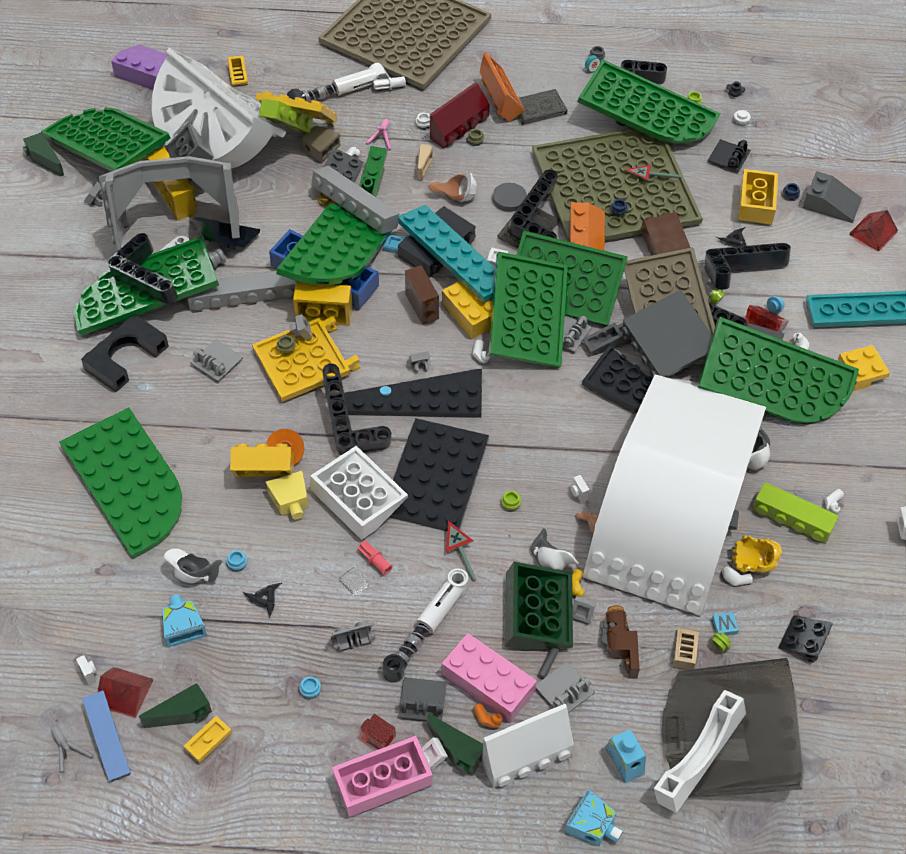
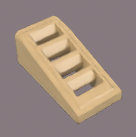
(424, 160)
(683, 662)

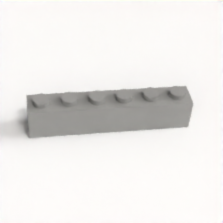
(355, 199)
(243, 290)

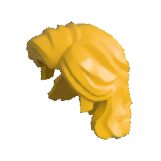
(756, 554)

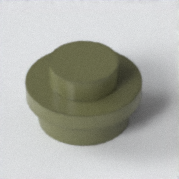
(475, 136)
(286, 344)

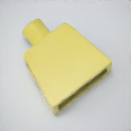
(289, 494)

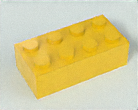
(177, 192)

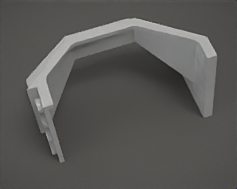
(122, 185)

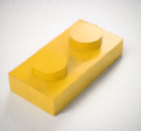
(207, 739)

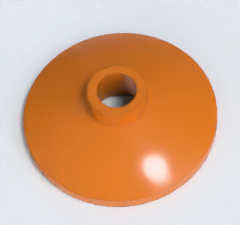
(288, 437)

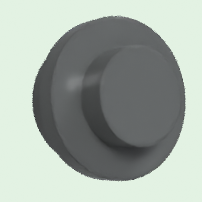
(598, 51)

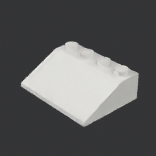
(357, 491)
(527, 746)

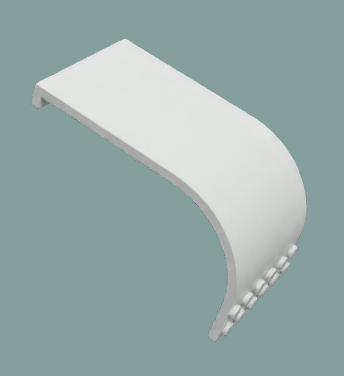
(673, 494)

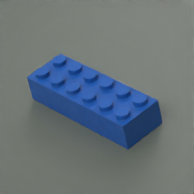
(361, 286)

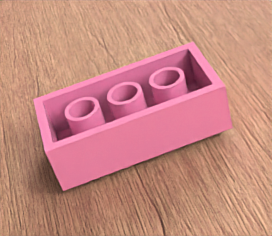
(488, 677)
(382, 776)

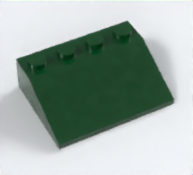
(538, 607)

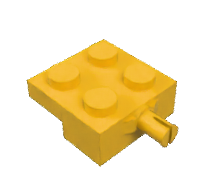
(869, 364)

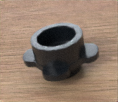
(735, 89)

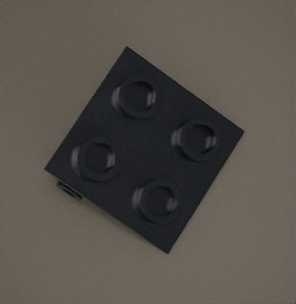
(730, 154)
(806, 636)

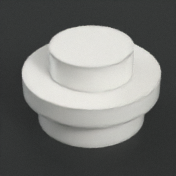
(742, 117)
(423, 120)

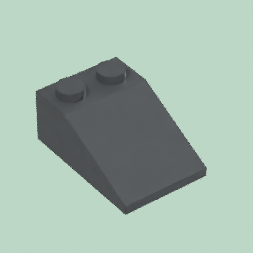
(189, 143)
(832, 198)

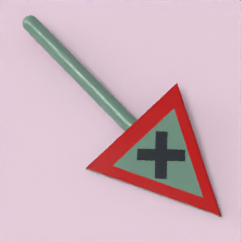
(644, 172)
(457, 539)

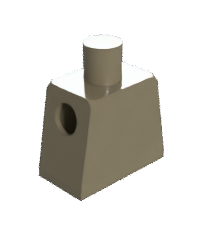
(319, 142)

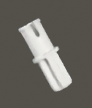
(389, 83)

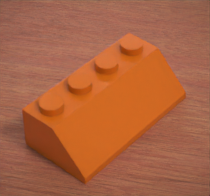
(500, 88)
(587, 225)

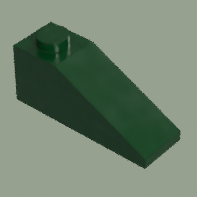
(42, 153)
(180, 709)
(460, 748)

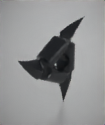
(740, 241)
(269, 602)

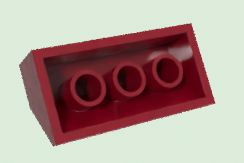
(458, 116)

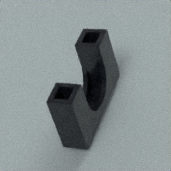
(415, 254)
(131, 333)

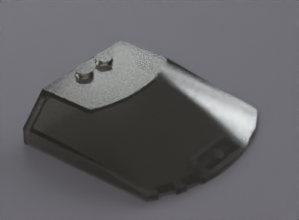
(763, 748)

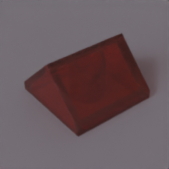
(875, 229)
(761, 317)
(124, 690)

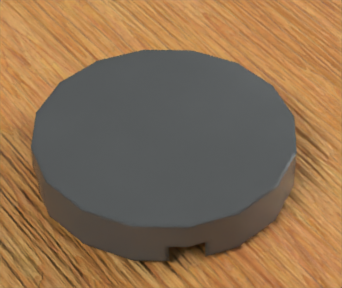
(509, 196)

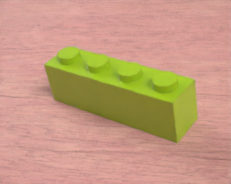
(286, 115)
(795, 512)

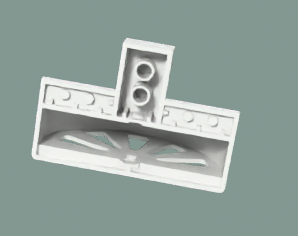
(220, 114)

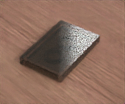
(541, 107)

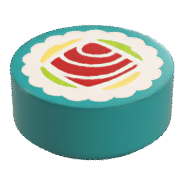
(592, 63)

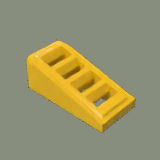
(237, 61)

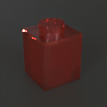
(377, 732)

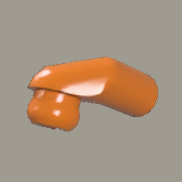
(485, 719)

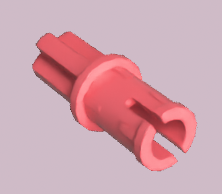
(375, 557)

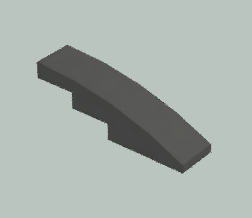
(610, 335)

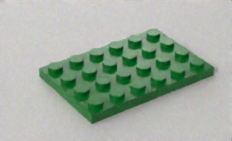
(591, 274)
(528, 310)

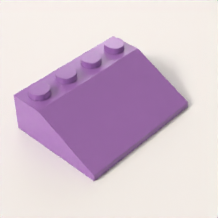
(138, 65)

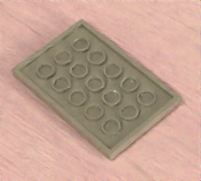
(664, 274)

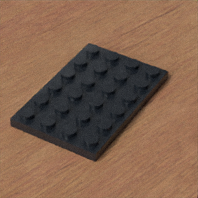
(438, 473)

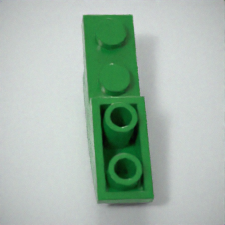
(374, 170)

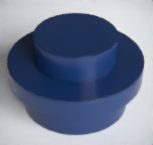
(791, 191)
(619, 207)

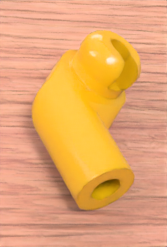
(576, 586)

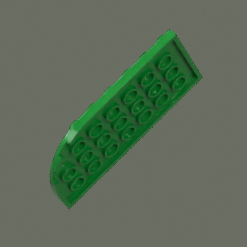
(646, 105)
(106, 137)
(332, 248)
(114, 301)
(775, 374)
(127, 480)

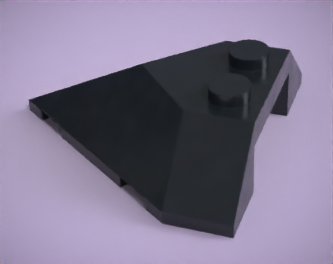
(220, 232)

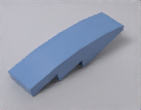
(106, 735)

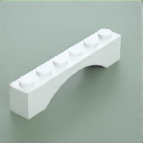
(681, 780)

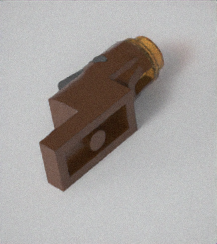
(620, 641)

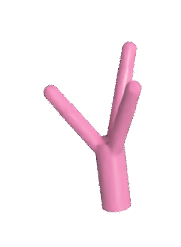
(382, 129)

